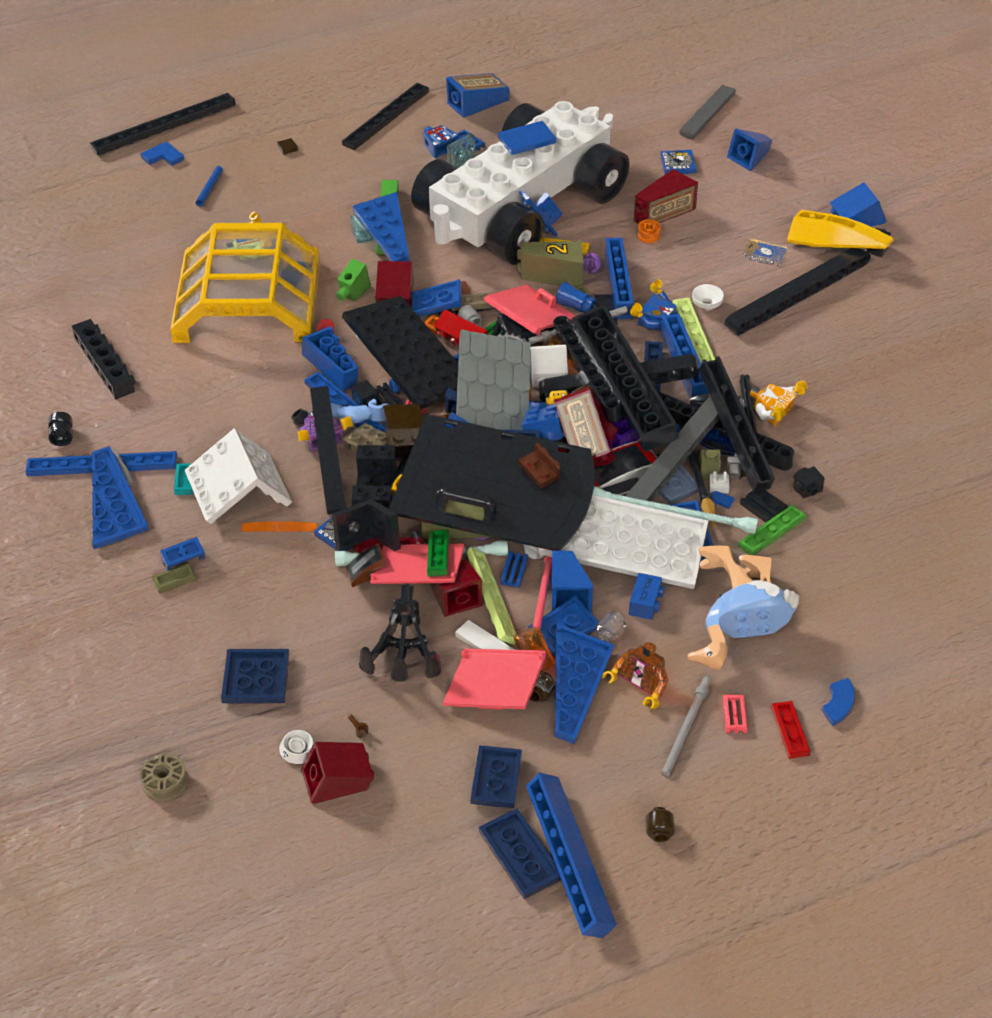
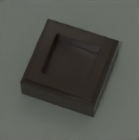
(287, 146)

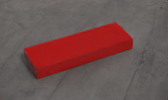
(790, 729)

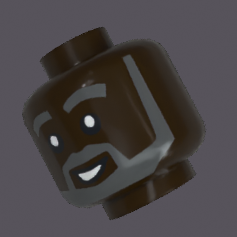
(543, 687)

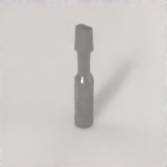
(124, 468)

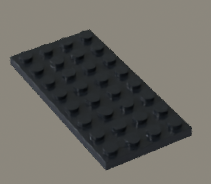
(405, 350)

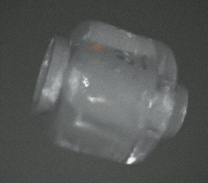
(611, 626)

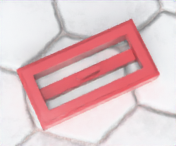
(735, 727)

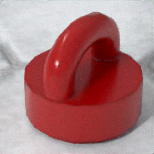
(324, 323)

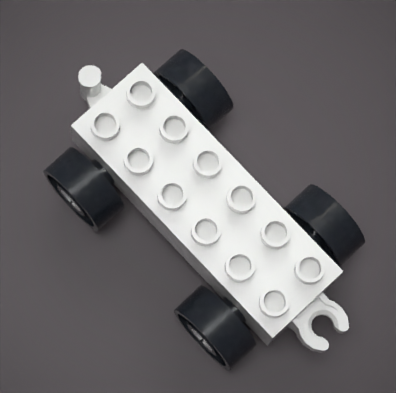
(484, 197)

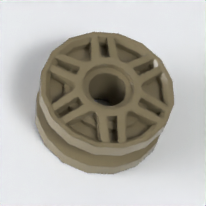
(164, 777)

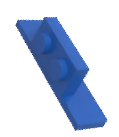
(546, 208)

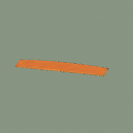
(278, 526)

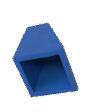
(859, 205)
(569, 580)

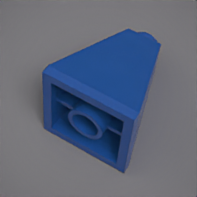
(748, 148)

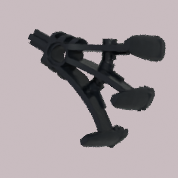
(398, 668)

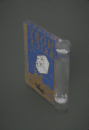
(765, 252)

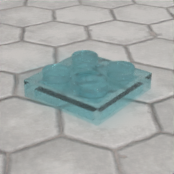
(461, 150)

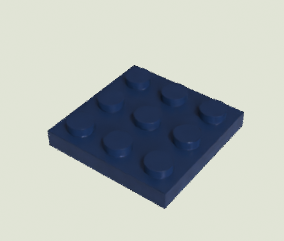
(255, 676)

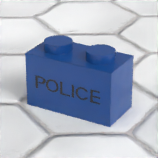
(645, 596)

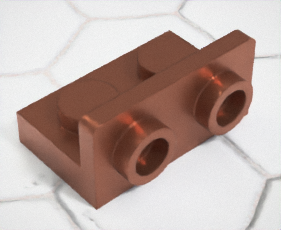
(540, 466)

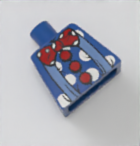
(438, 138)

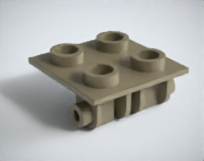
(364, 436)

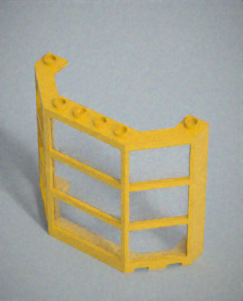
(248, 273)

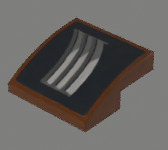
(364, 563)

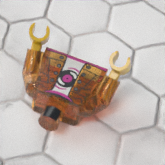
(644, 670)

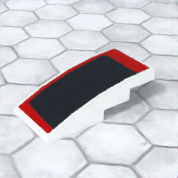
(629, 464)

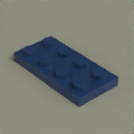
(520, 853)

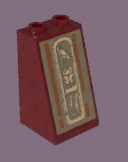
(666, 198)
(585, 424)

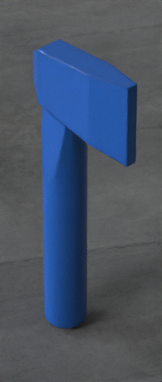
(722, 499)

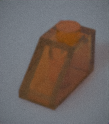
(533, 640)

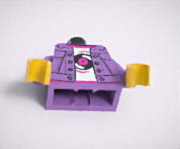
(308, 431)

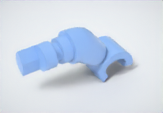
(359, 413)

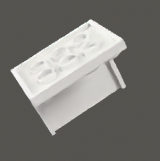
(231, 472)

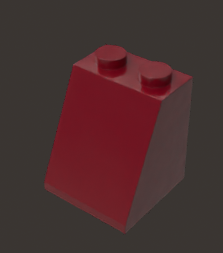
(394, 280)
(461, 595)
(336, 770)

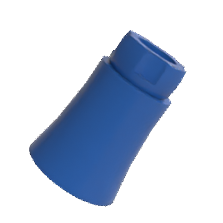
(574, 298)

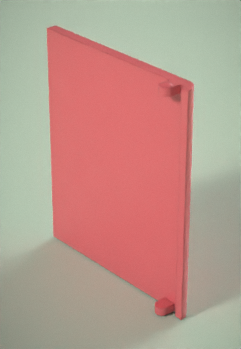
(528, 307)
(410, 565)
(495, 678)

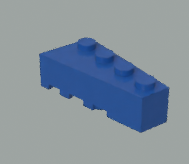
(330, 358)

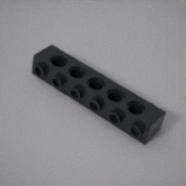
(103, 358)

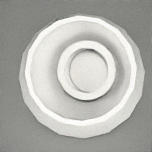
(296, 746)

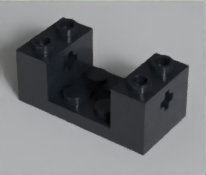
(374, 474)

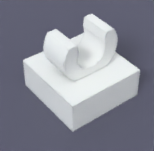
(719, 482)

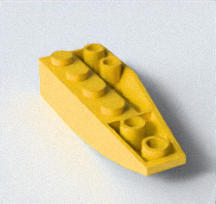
(830, 230)

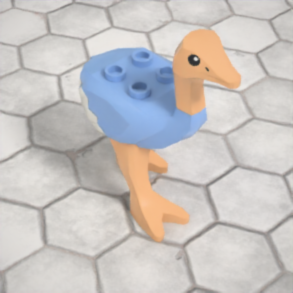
(746, 609)

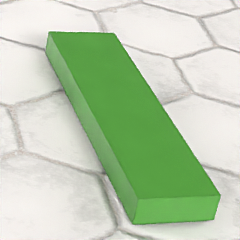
(772, 530)

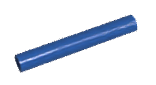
(209, 186)

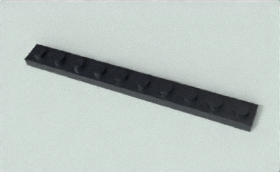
(162, 123)

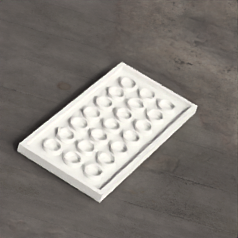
(639, 540)

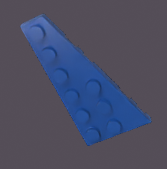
(113, 503)

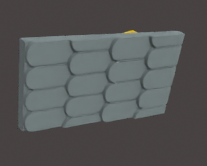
(493, 380)

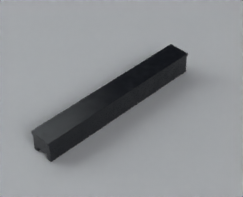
(737, 425)

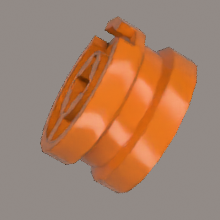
(649, 231)

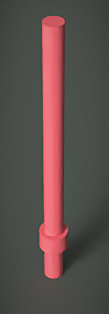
(543, 592)

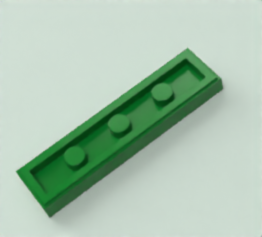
(438, 553)

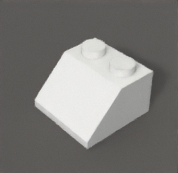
(547, 363)

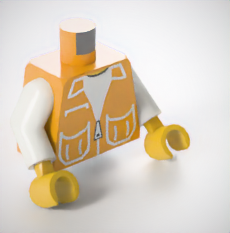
(776, 401)

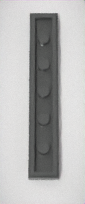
(707, 112)

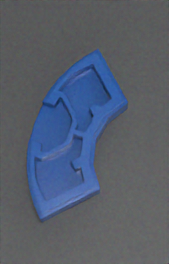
(841, 701)

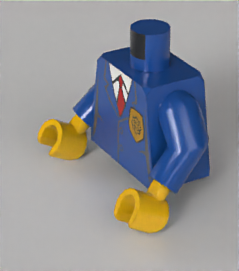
(656, 307)

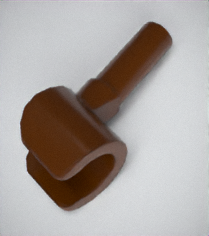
(359, 726)

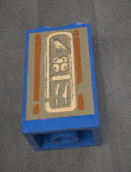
(475, 93)

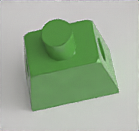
(353, 281)

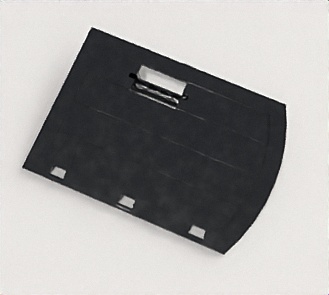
(483, 471)

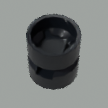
(60, 429)

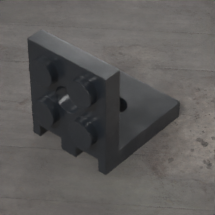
(371, 521)

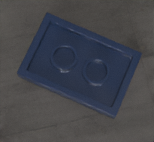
(496, 776)

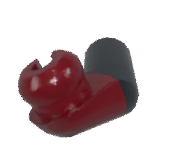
(417, 537)

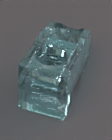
(359, 231)

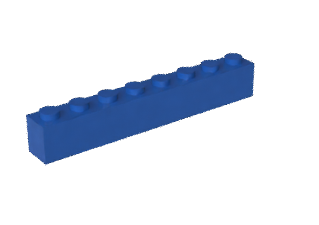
(571, 856)

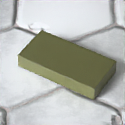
(174, 578)

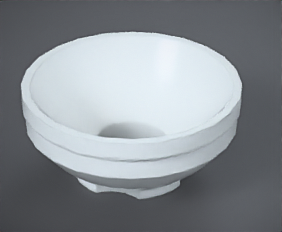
(707, 293)

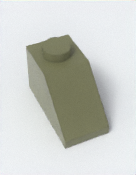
(709, 462)

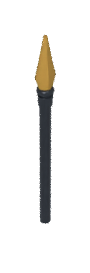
(705, 498)

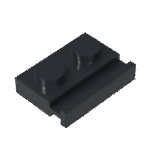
(763, 505)

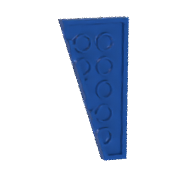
(385, 225)
(578, 671)

